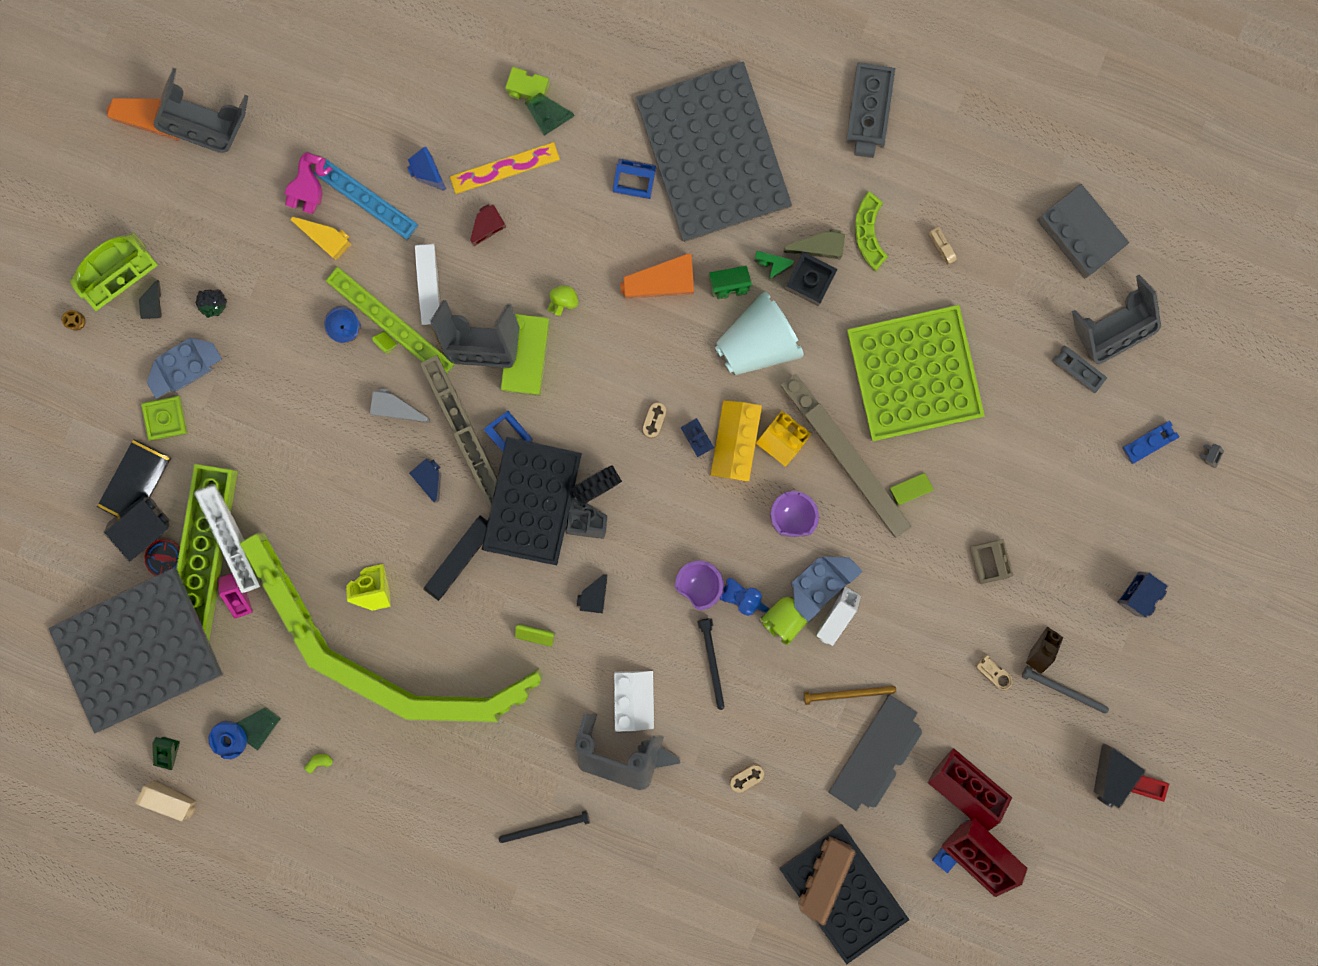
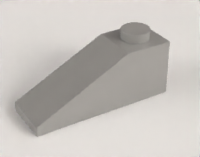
(391, 406)

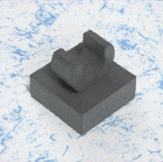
(1214, 455)

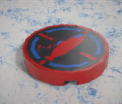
(161, 556)

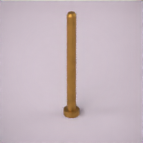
(848, 694)

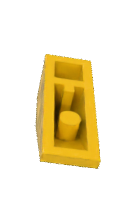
(326, 237)

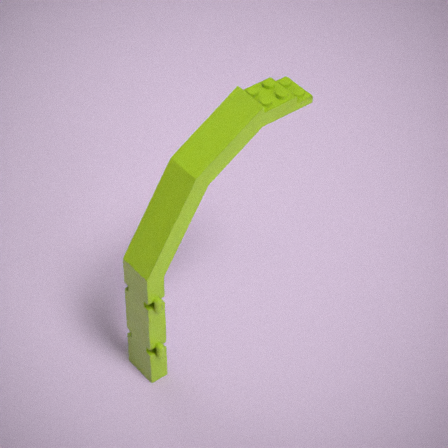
(358, 678)

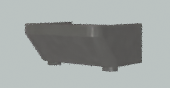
(197, 123)
(1123, 328)
(477, 345)
(635, 774)

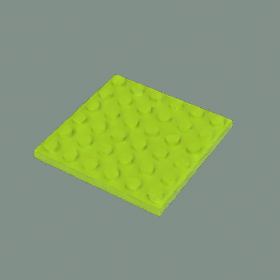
(915, 373)

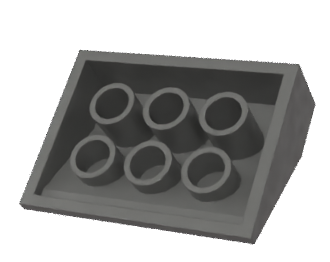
(1083, 231)

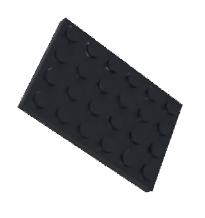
(531, 501)
(863, 907)

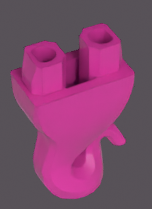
(306, 185)

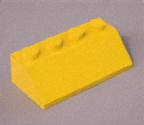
(736, 440)

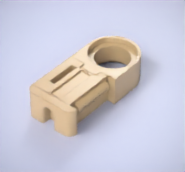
(942, 245)
(992, 672)

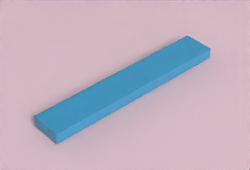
(368, 201)

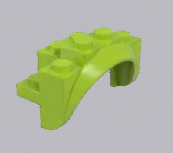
(112, 267)

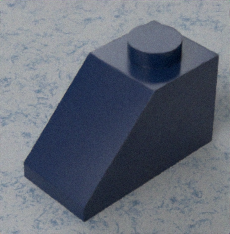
(428, 478)

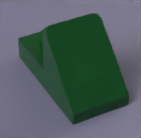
(165, 752)

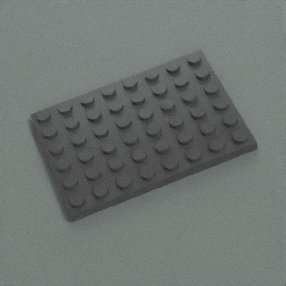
(713, 151)
(135, 650)

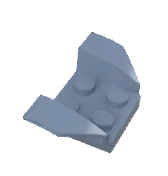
(182, 366)
(821, 583)

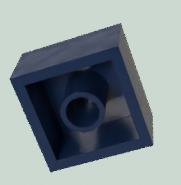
(1143, 594)

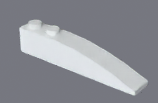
(228, 537)

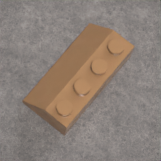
(826, 880)

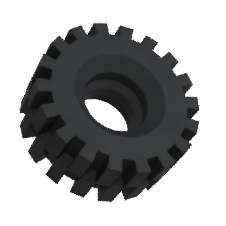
(596, 485)

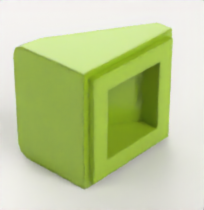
(384, 342)

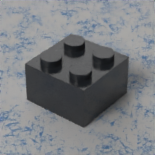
(811, 278)

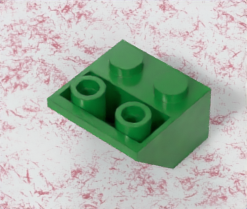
(729, 282)

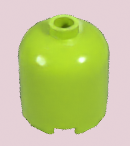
(783, 620)

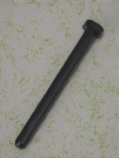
(546, 827)

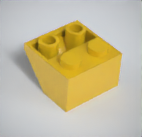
(783, 438)

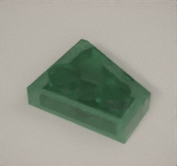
(259, 726)

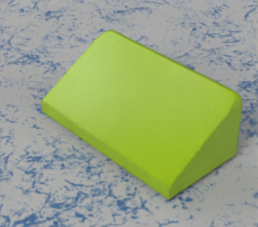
(911, 489)
(534, 635)

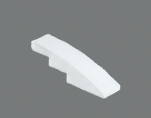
(427, 281)

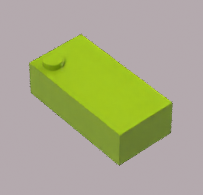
(528, 369)

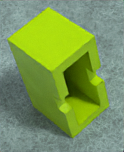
(525, 86)

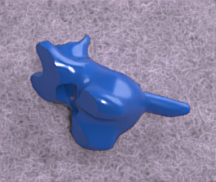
(746, 599)

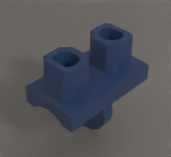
(697, 437)

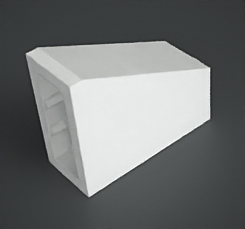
(839, 616)

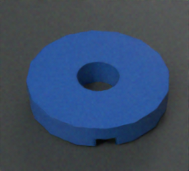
(234, 732)

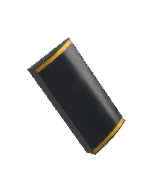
(134, 477)

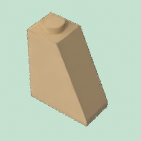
(166, 801)

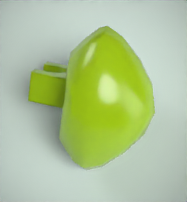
(562, 297)

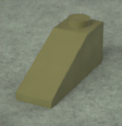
(824, 245)

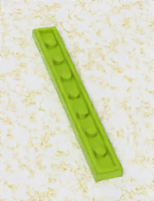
(385, 318)

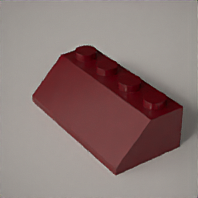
(970, 790)
(985, 858)

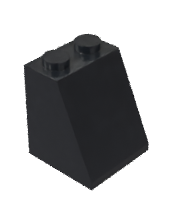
(136, 527)
(1115, 777)

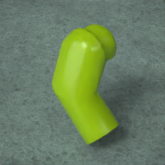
(318, 760)

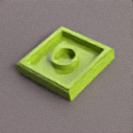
(164, 418)

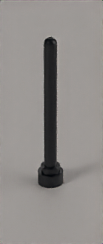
(706, 627)

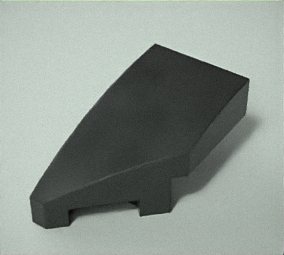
(150, 303)

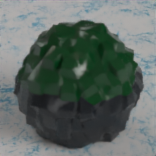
(211, 302)

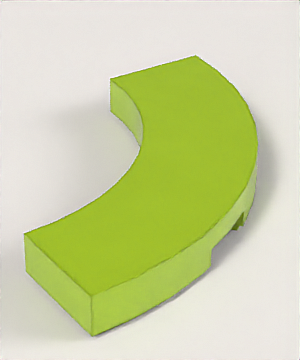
(865, 231)

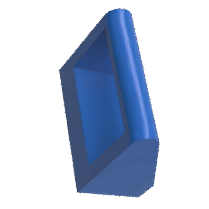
(638, 169)
(513, 422)

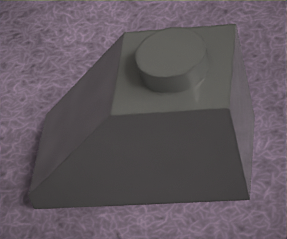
(665, 756)

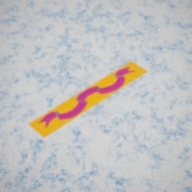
(504, 168)

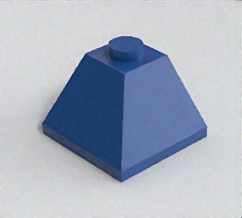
(425, 169)

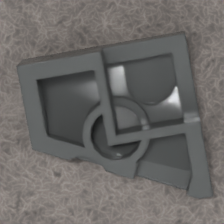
(585, 521)

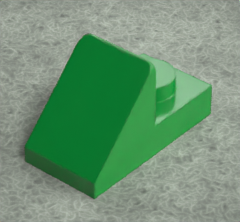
(778, 263)

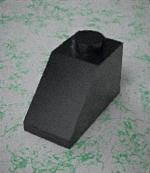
(593, 596)

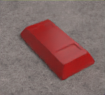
(1151, 788)

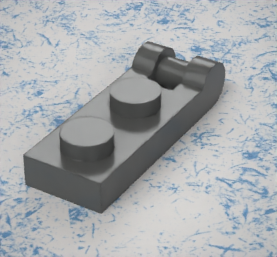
(1080, 369)

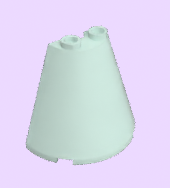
(759, 338)

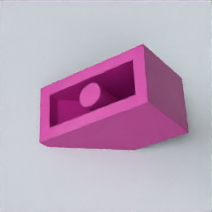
(237, 602)

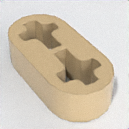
(659, 421)
(744, 774)

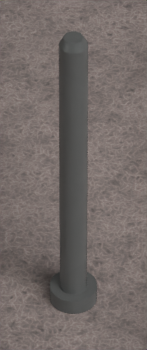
(1028, 673)

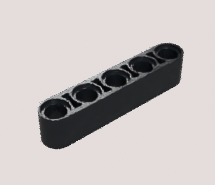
(457, 559)

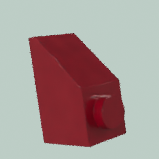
(486, 224)

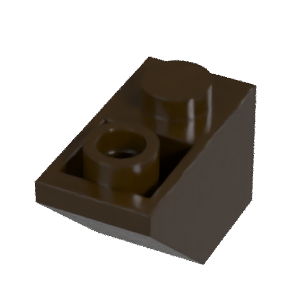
(1044, 650)

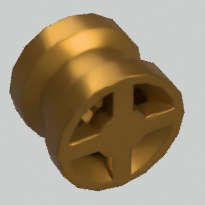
(69, 320)

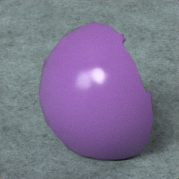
(794, 515)
(700, 584)

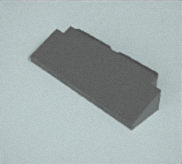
(880, 749)

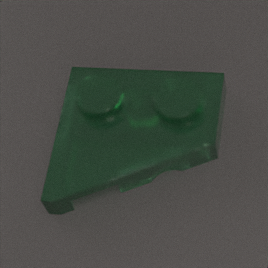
(547, 113)

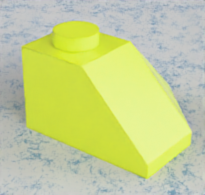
(370, 589)

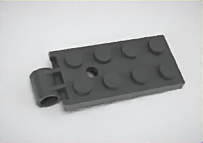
(870, 102)

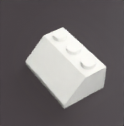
(633, 700)

